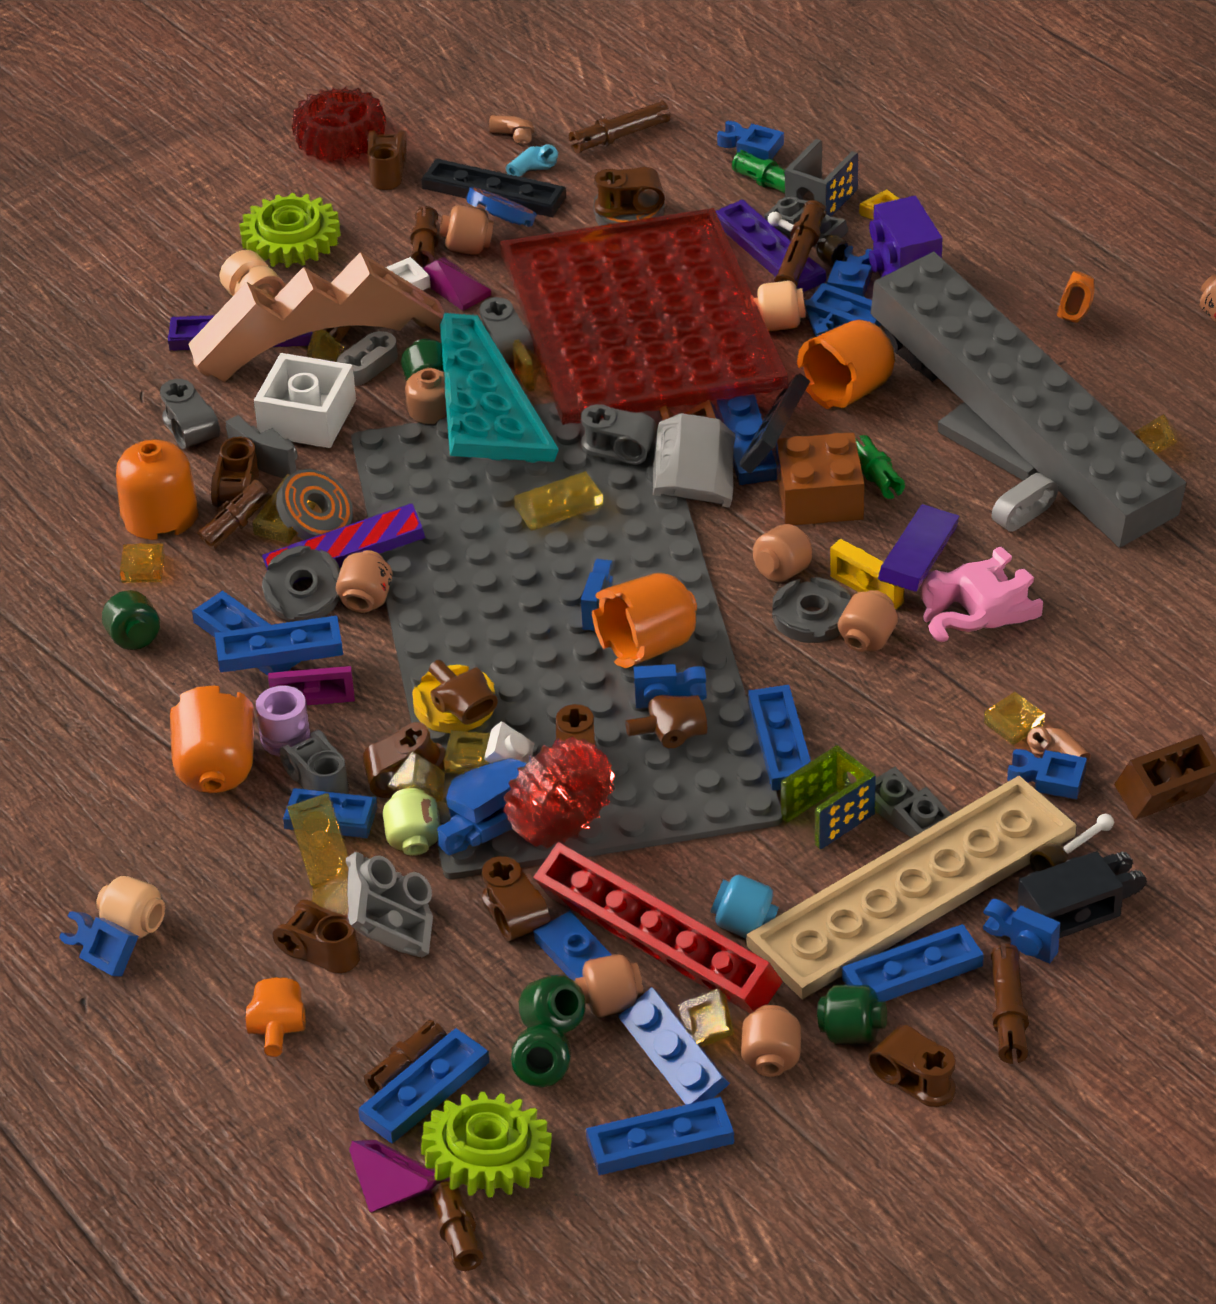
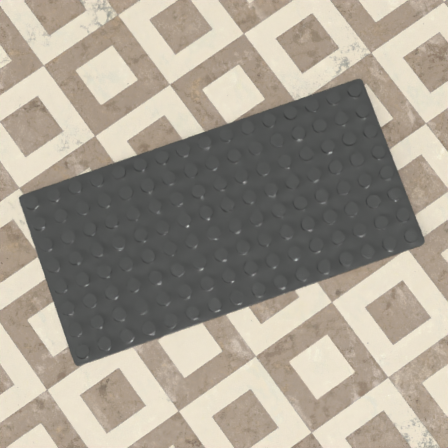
(511, 605)

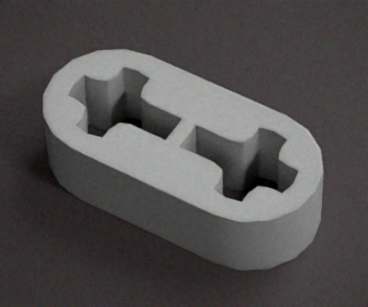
(370, 356)
(1024, 502)

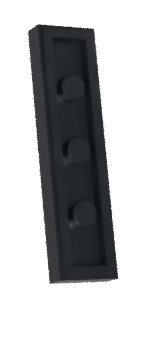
(457, 179)
(774, 423)

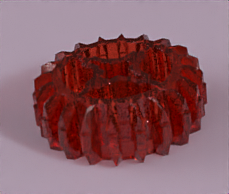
(337, 123)
(559, 792)

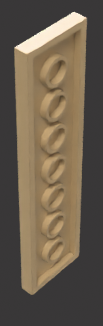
(909, 886)

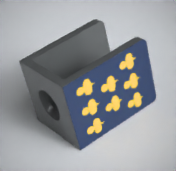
(806, 175)

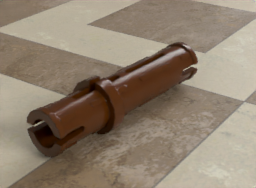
(606, 130)
(804, 236)
(1009, 1017)

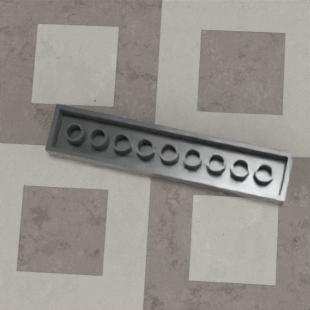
(1028, 399)

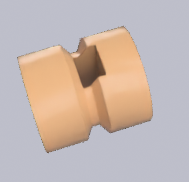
(250, 268)

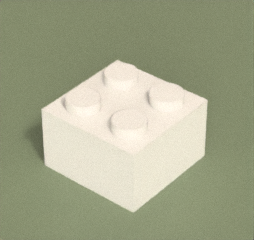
(305, 399)

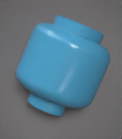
(743, 905)

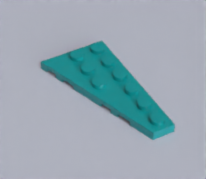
(485, 401)

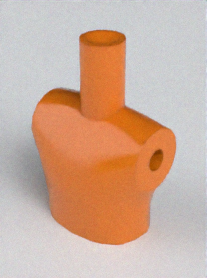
(1076, 297)
(275, 1011)

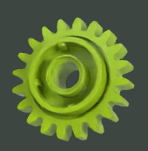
(290, 229)
(486, 1144)

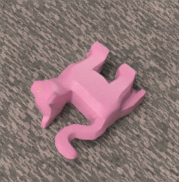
(984, 594)

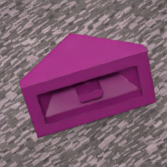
(455, 284)
(318, 685)
(389, 1175)

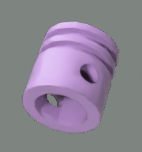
(282, 718)

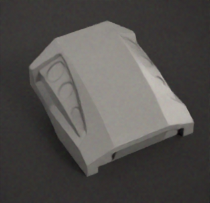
(694, 459)
(389, 905)

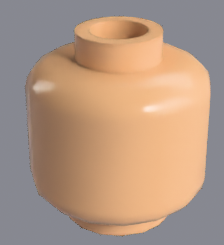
(781, 305)
(132, 905)

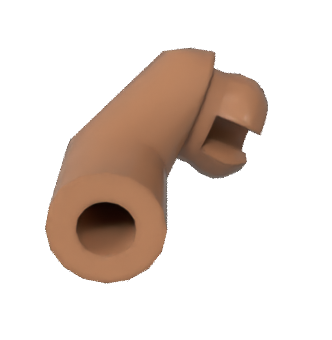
(520, 128)
(1054, 740)

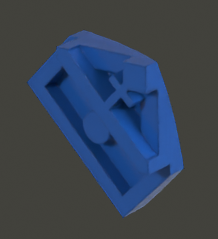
(835, 307)
(482, 789)

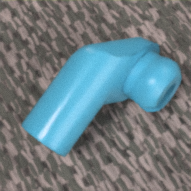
(533, 159)

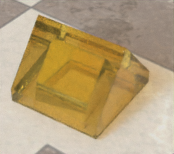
(324, 346)
(419, 774)

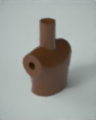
(462, 695)
(672, 720)

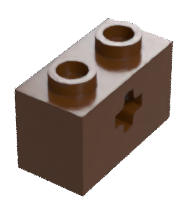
(1167, 777)

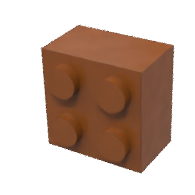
(820, 479)

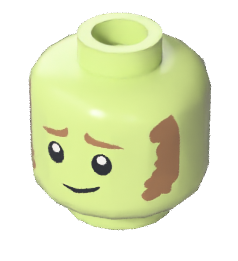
(411, 820)

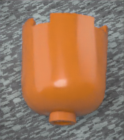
(846, 363)
(155, 489)
(644, 617)
(212, 739)

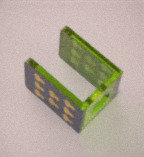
(820, 779)

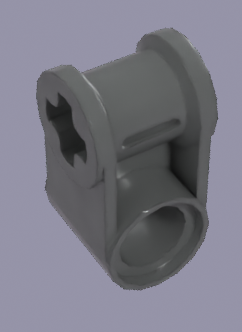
(504, 326)
(187, 414)
(619, 436)
(316, 764)

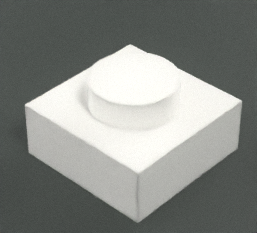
(411, 272)
(506, 744)

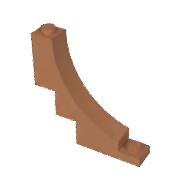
(358, 296)

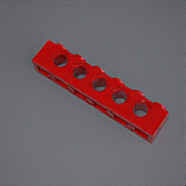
(658, 929)

